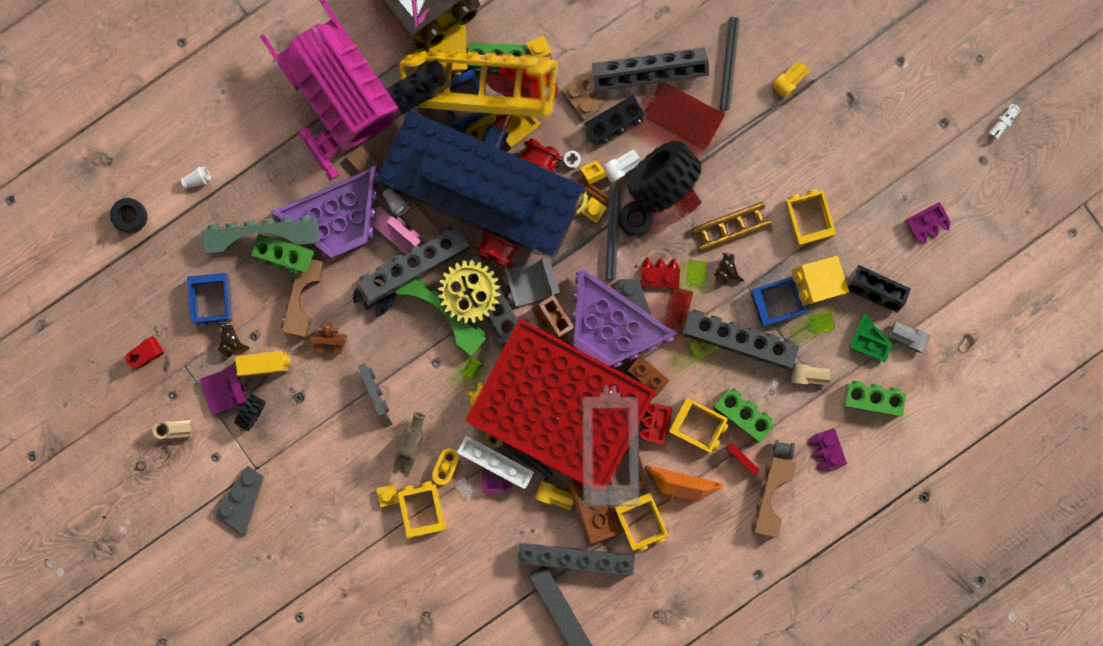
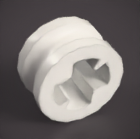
(576, 163)

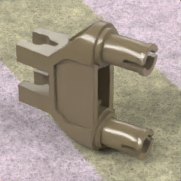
(410, 444)

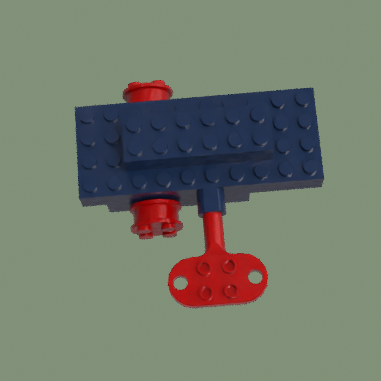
(504, 195)

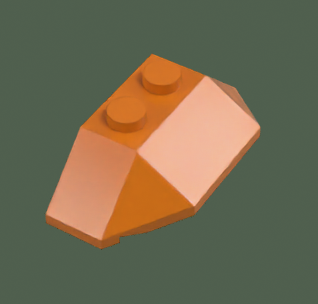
(682, 485)

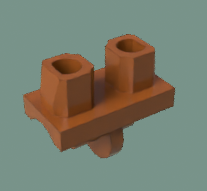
(328, 336)

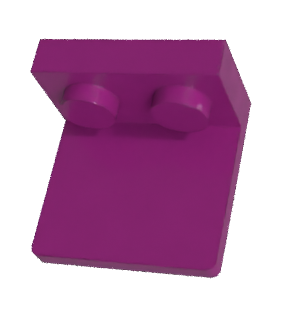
(223, 390)

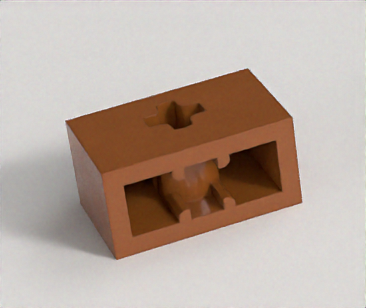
(552, 317)
(648, 375)

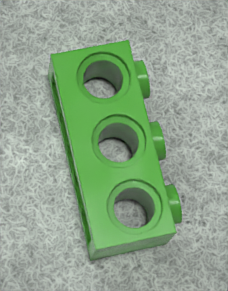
(485, 48)
(289, 253)
(864, 402)
(733, 415)

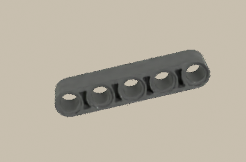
(559, 608)

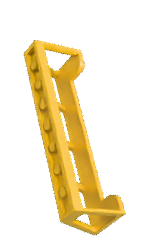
(485, 103)

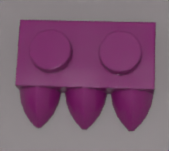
(928, 220)
(829, 450)
(494, 482)

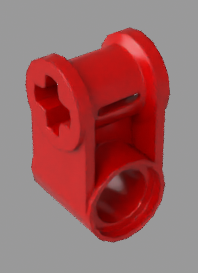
(146, 351)

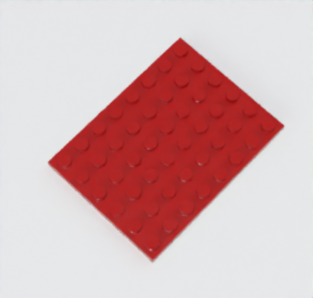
(538, 404)

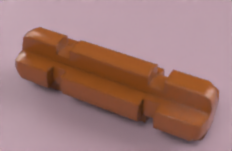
(593, 191)

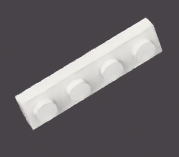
(495, 462)

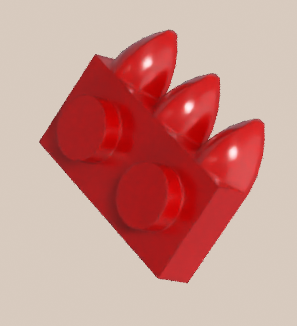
(660, 275)
(656, 423)

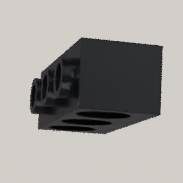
(419, 86)
(617, 111)
(878, 288)

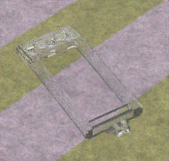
(610, 494)

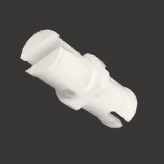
(1004, 121)

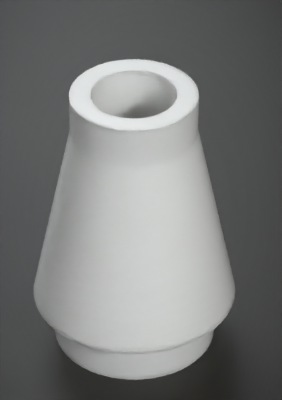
(198, 177)
(396, 203)

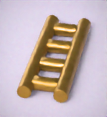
(720, 223)

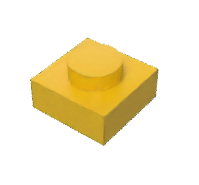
(592, 172)
(594, 210)
(388, 495)

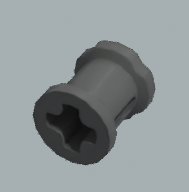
(783, 449)

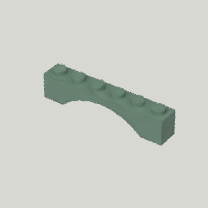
(299, 231)

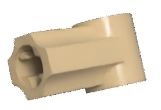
(805, 374)
(175, 429)

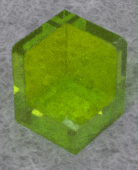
(696, 272)
(822, 322)
(701, 349)

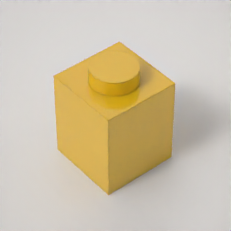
(538, 48)

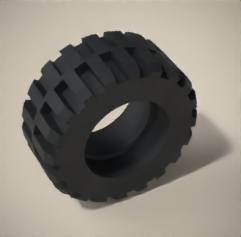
(664, 176)

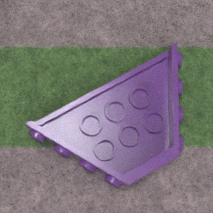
(341, 211)
(612, 325)

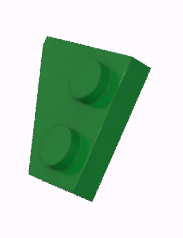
(870, 340)

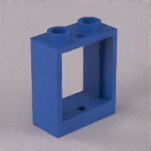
(456, 82)
(209, 279)
(760, 305)

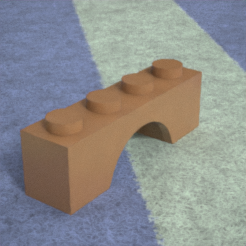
(296, 320)
(778, 472)

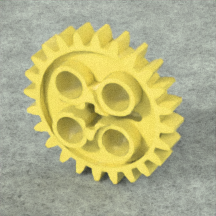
(484, 284)

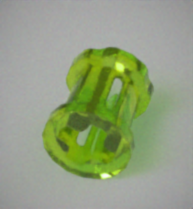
(471, 368)

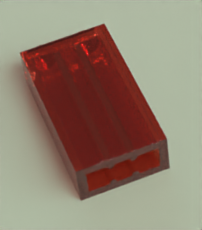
(684, 115)

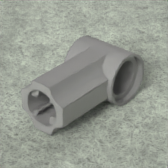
(913, 338)

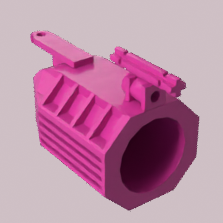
(339, 89)

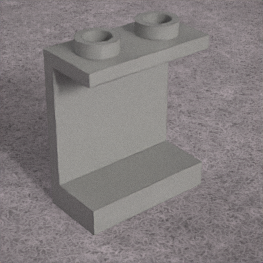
(531, 282)

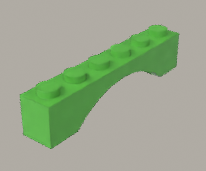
(466, 336)

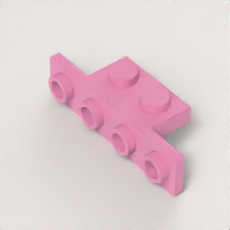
(396, 232)

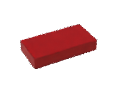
(745, 461)

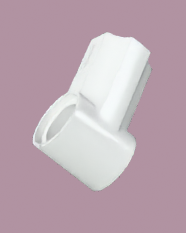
(618, 168)

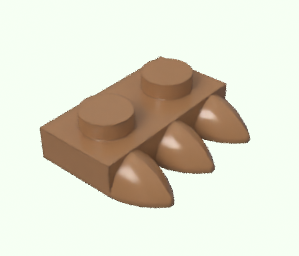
(582, 98)

